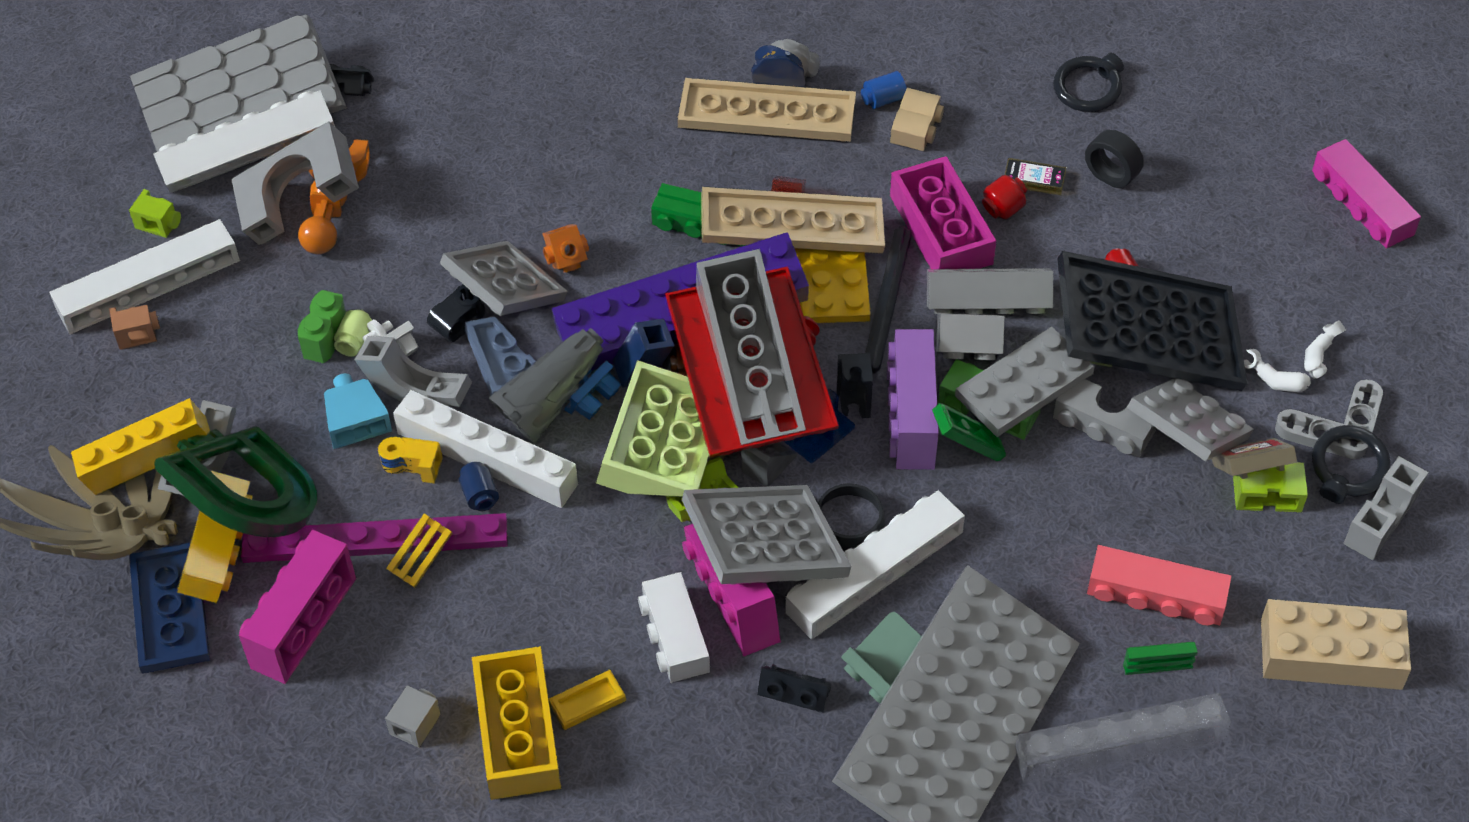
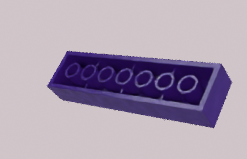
(617, 309)

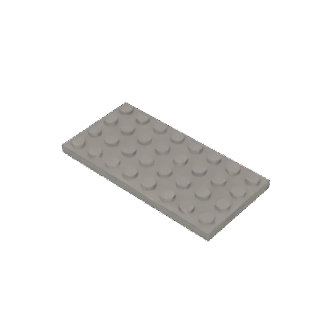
(957, 708)

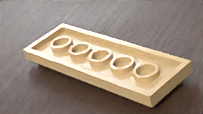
(767, 109)
(809, 219)

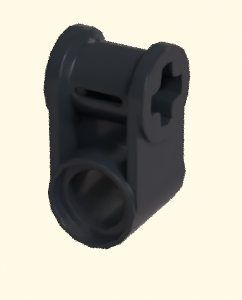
(451, 314)

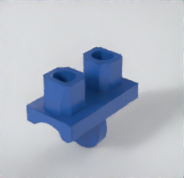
(602, 381)

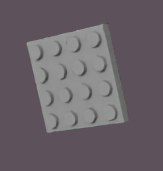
(765, 534)

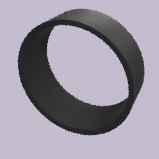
(852, 541)

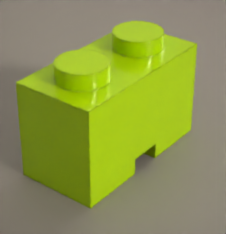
(1272, 488)

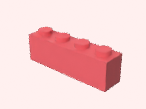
(1159, 585)

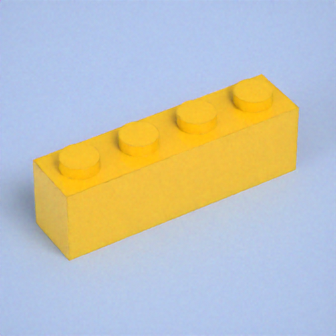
(137, 446)
(212, 551)

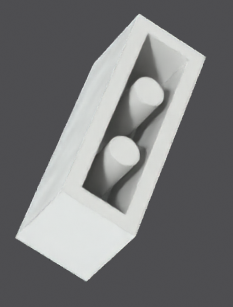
(674, 628)

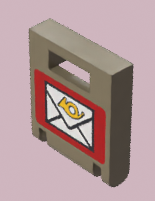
(1255, 457)

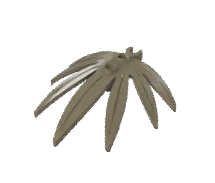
(95, 534)

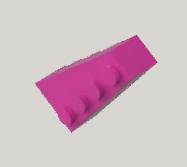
(746, 607)

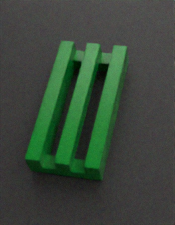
(1159, 658)

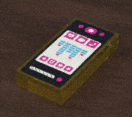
(1037, 176)

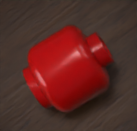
(1004, 197)

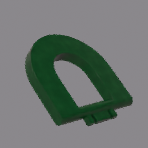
(217, 501)

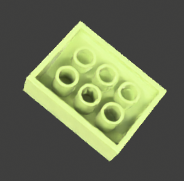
(656, 437)

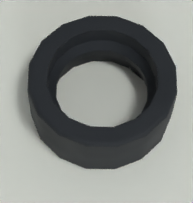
(1124, 149)

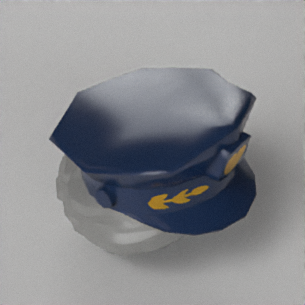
(784, 64)

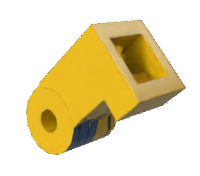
(411, 456)

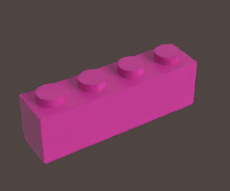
(1366, 193)

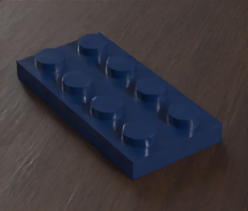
(167, 623)

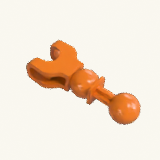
(318, 233)

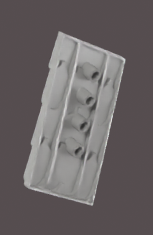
(234, 80)

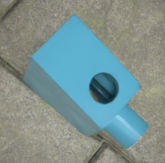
(354, 411)

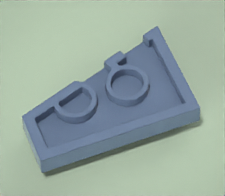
(496, 352)

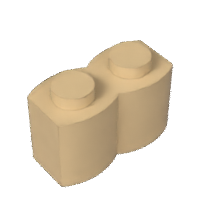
(916, 119)

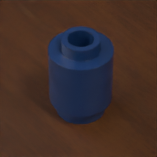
(478, 486)

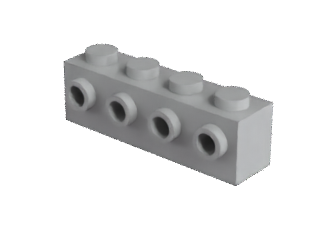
(990, 290)

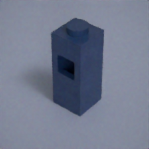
(647, 343)

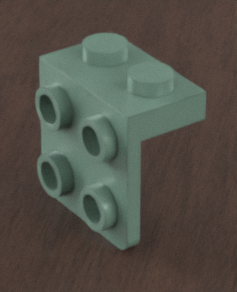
(882, 654)

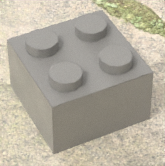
(970, 334)

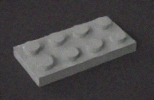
(1023, 382)

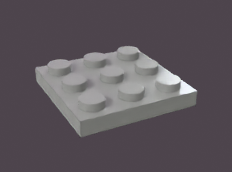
(503, 277)
(1191, 418)

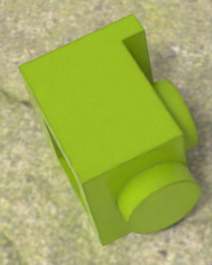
(154, 214)

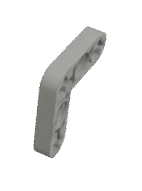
(1355, 407)

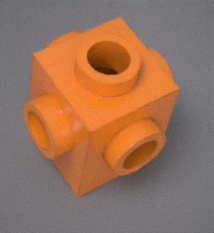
(557, 240)

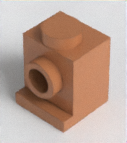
(134, 326)

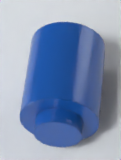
(883, 90)

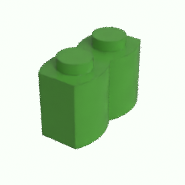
(320, 326)

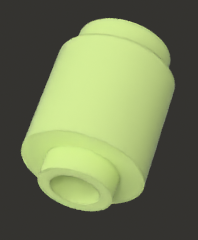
(351, 332)

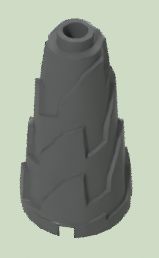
(537, 394)

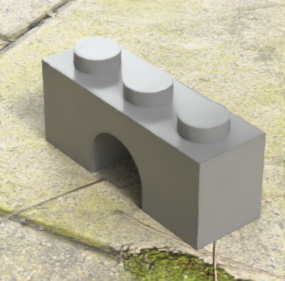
(1123, 429)
(1390, 504)

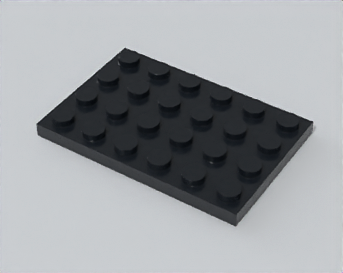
(1150, 321)

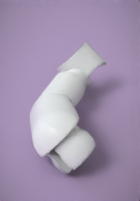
(1315, 352)
(1276, 379)

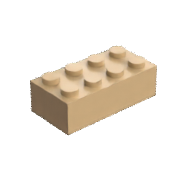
(1335, 644)

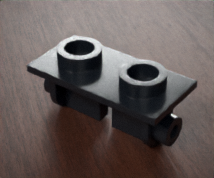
(356, 79)
(795, 690)

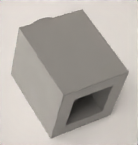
(413, 716)

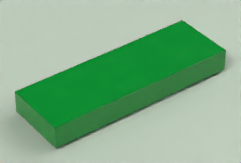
(968, 432)

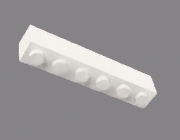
(241, 142)
(145, 276)
(475, 441)
(876, 563)

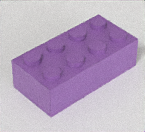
(912, 398)

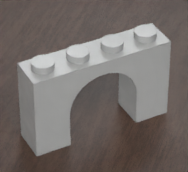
(261, 186)

